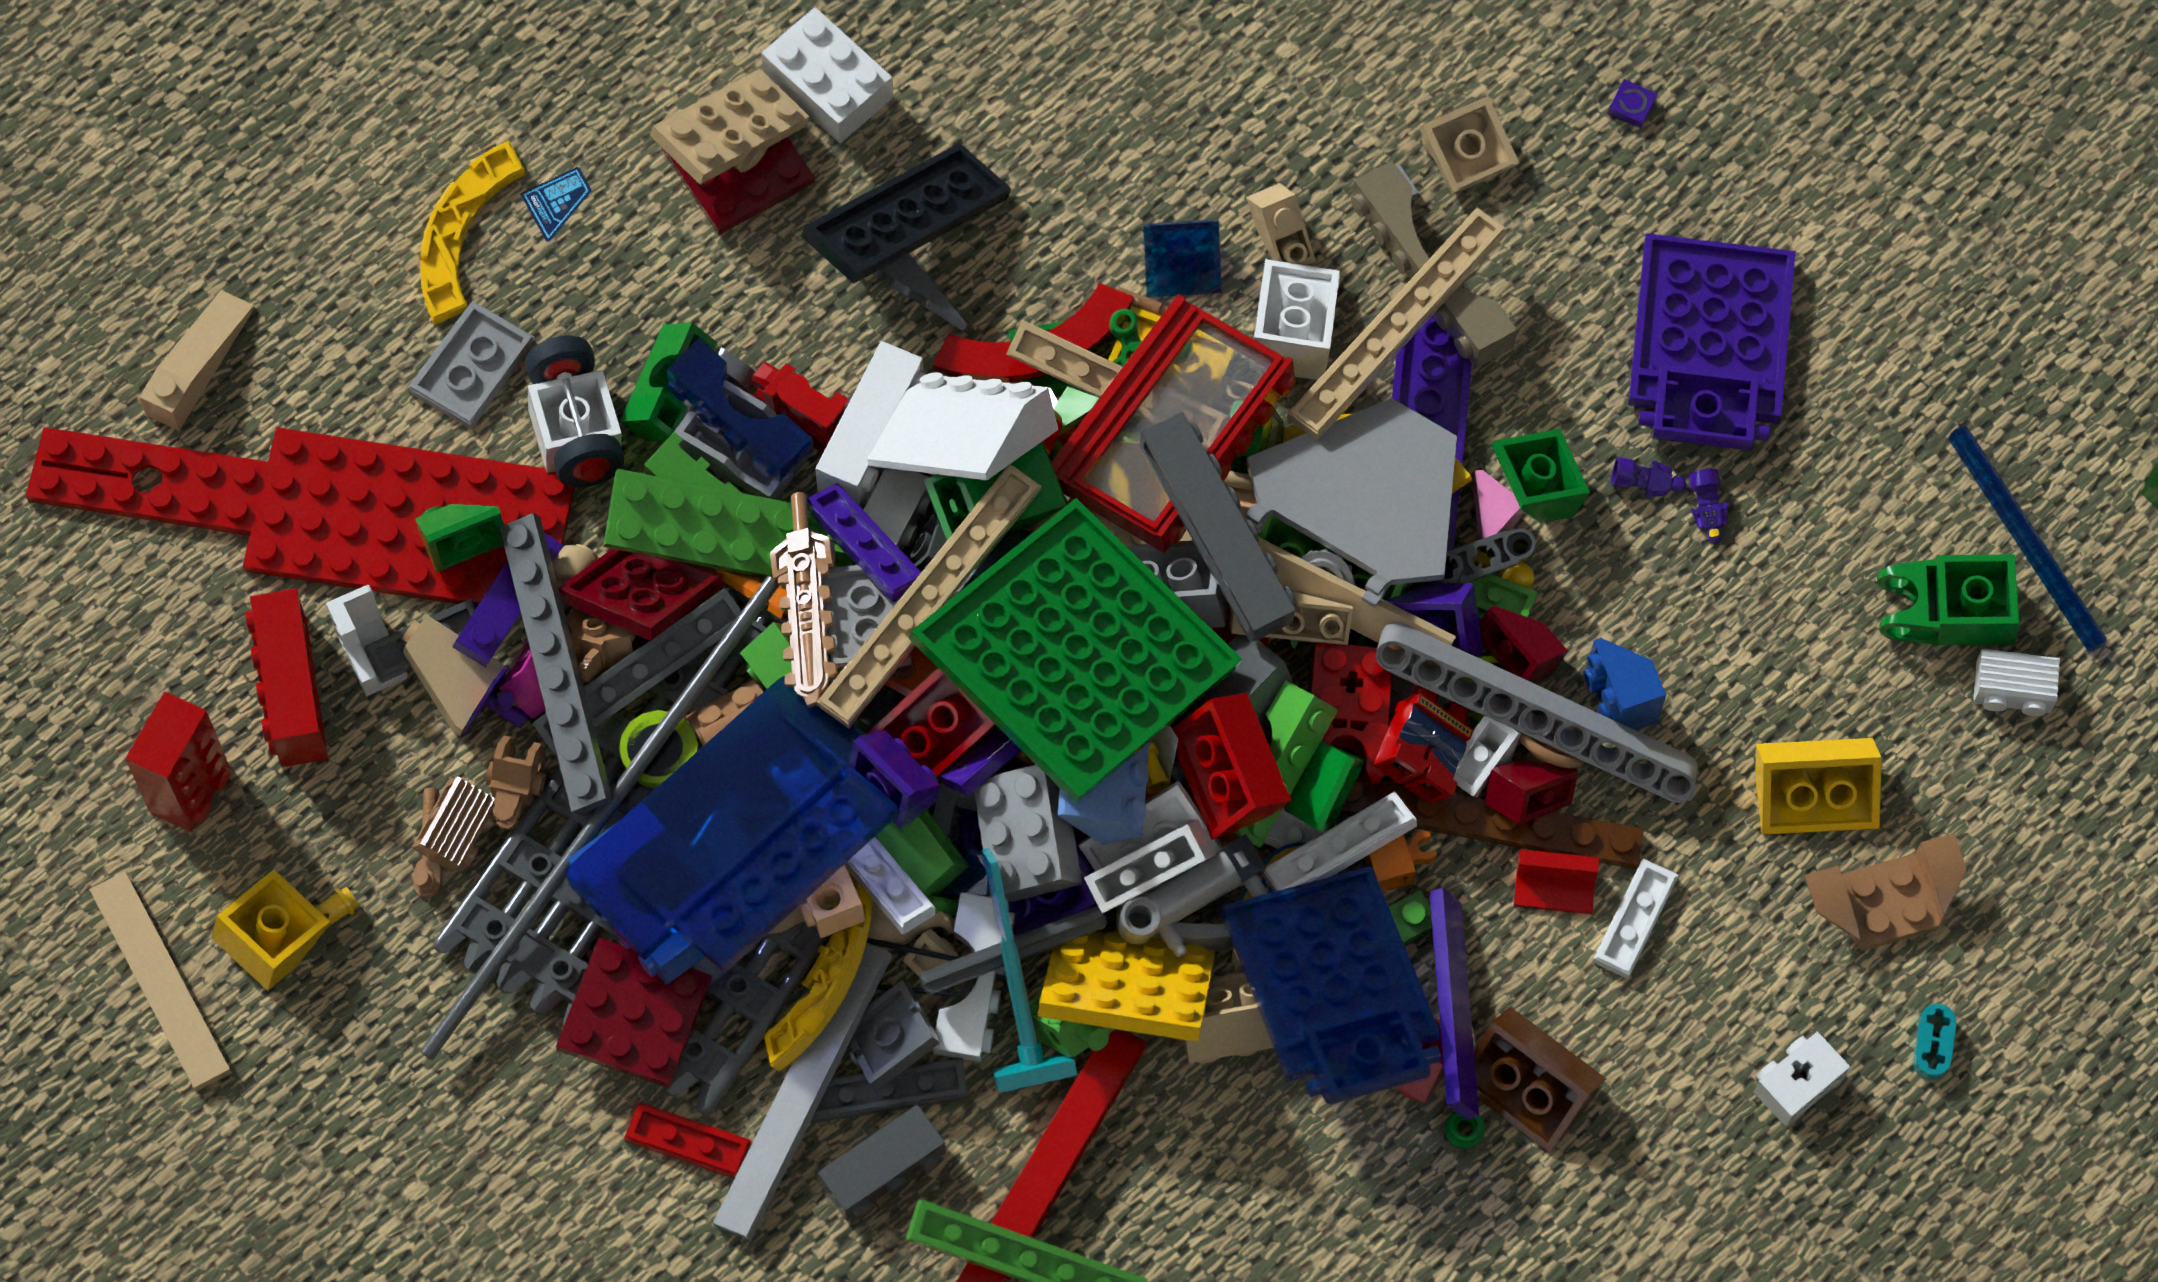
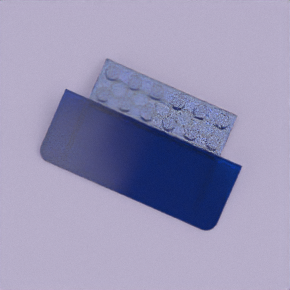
(736, 833)

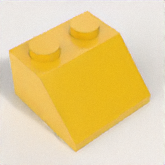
(269, 929)

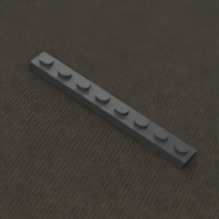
(556, 664)

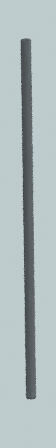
(599, 818)

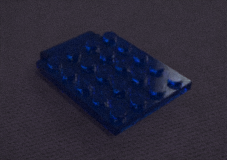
(1335, 986)

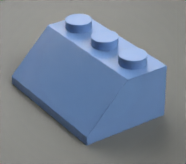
(1115, 806)

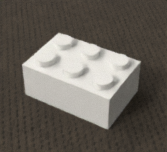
(827, 75)

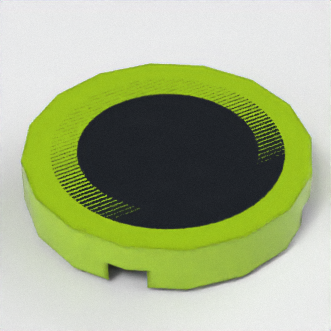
(674, 753)

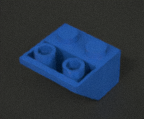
(1624, 685)

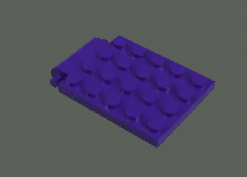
(1711, 340)

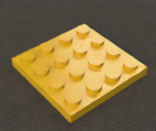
(1128, 985)

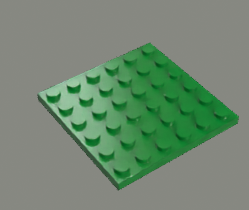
(1075, 650)

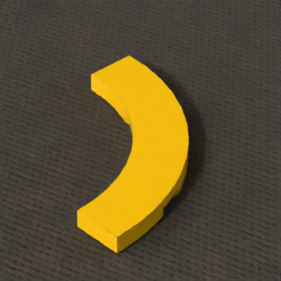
(450, 223)
(833, 980)

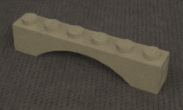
(1475, 322)

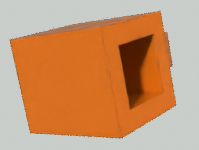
(1396, 861)

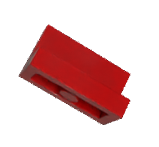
(1555, 881)

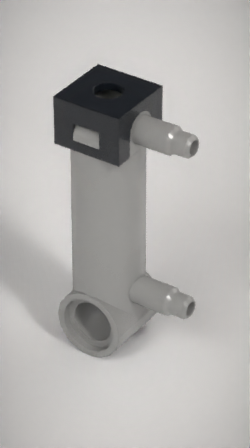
(1231, 868)

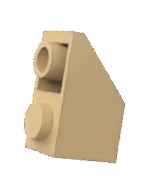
(1281, 225)

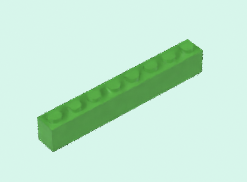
(922, 845)

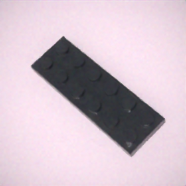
(906, 212)

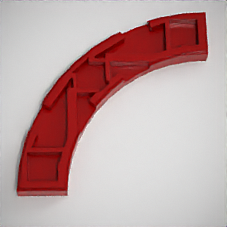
(1083, 329)

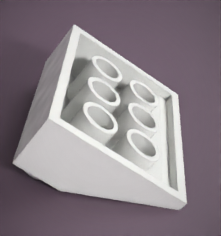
(964, 426)

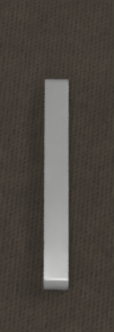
(1547, 728)

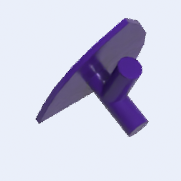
(499, 704)

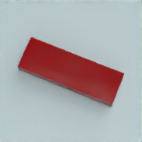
(687, 1140)

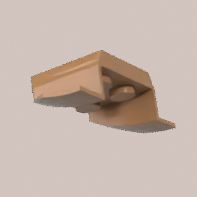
(1891, 897)

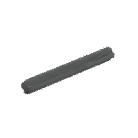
(1027, 945)

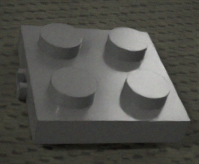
(892, 1035)

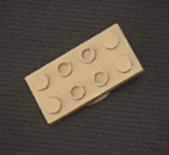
(730, 127)

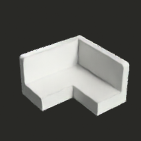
(357, 625)

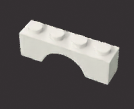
(965, 1025)

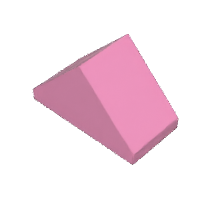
(1494, 506)

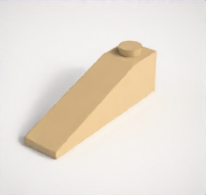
(194, 360)

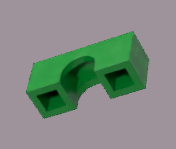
(652, 409)

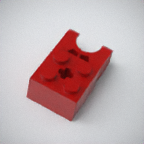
(1360, 715)

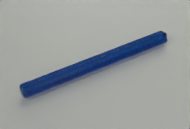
(2027, 539)

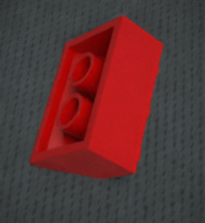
(1229, 765)

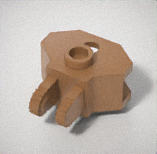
(598, 643)
(514, 781)

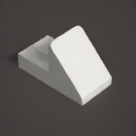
(1488, 748)

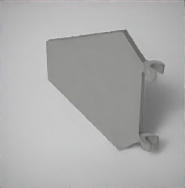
(1367, 491)

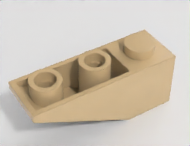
(1313, 621)

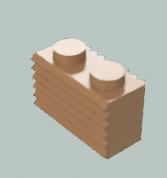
(455, 825)

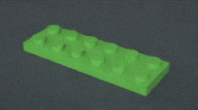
(695, 523)

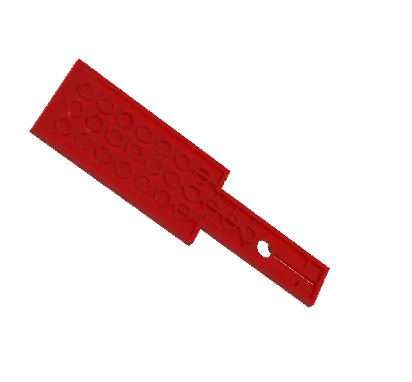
(313, 510)

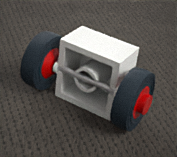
(573, 412)

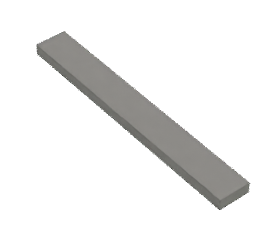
(796, 1105)

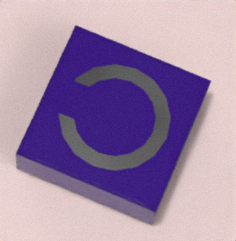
(1632, 104)

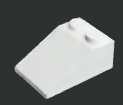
(1298, 314)

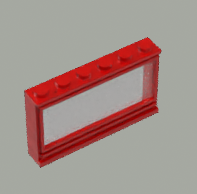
(1181, 366)

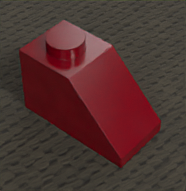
(1521, 644)
(1530, 789)

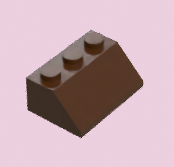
(1532, 1079)

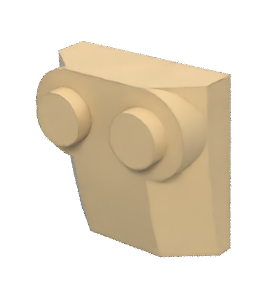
(1469, 145)

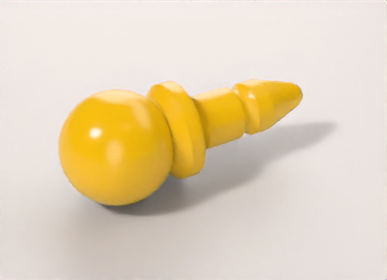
(1519, 574)

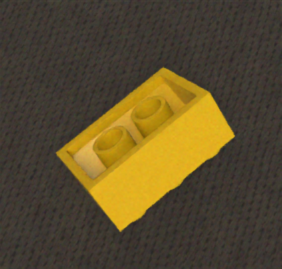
(1818, 786)

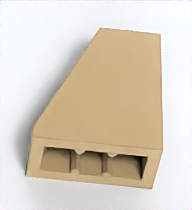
(447, 675)

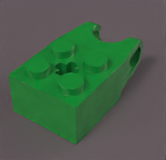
(1954, 600)

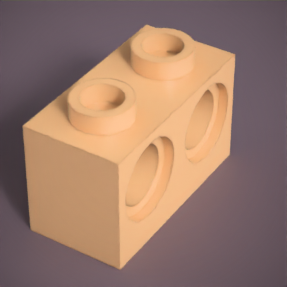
(836, 889)

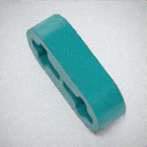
(1943, 1043)

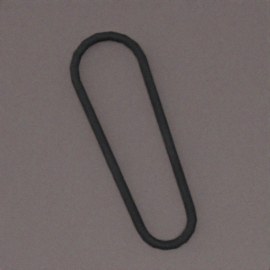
(925, 953)

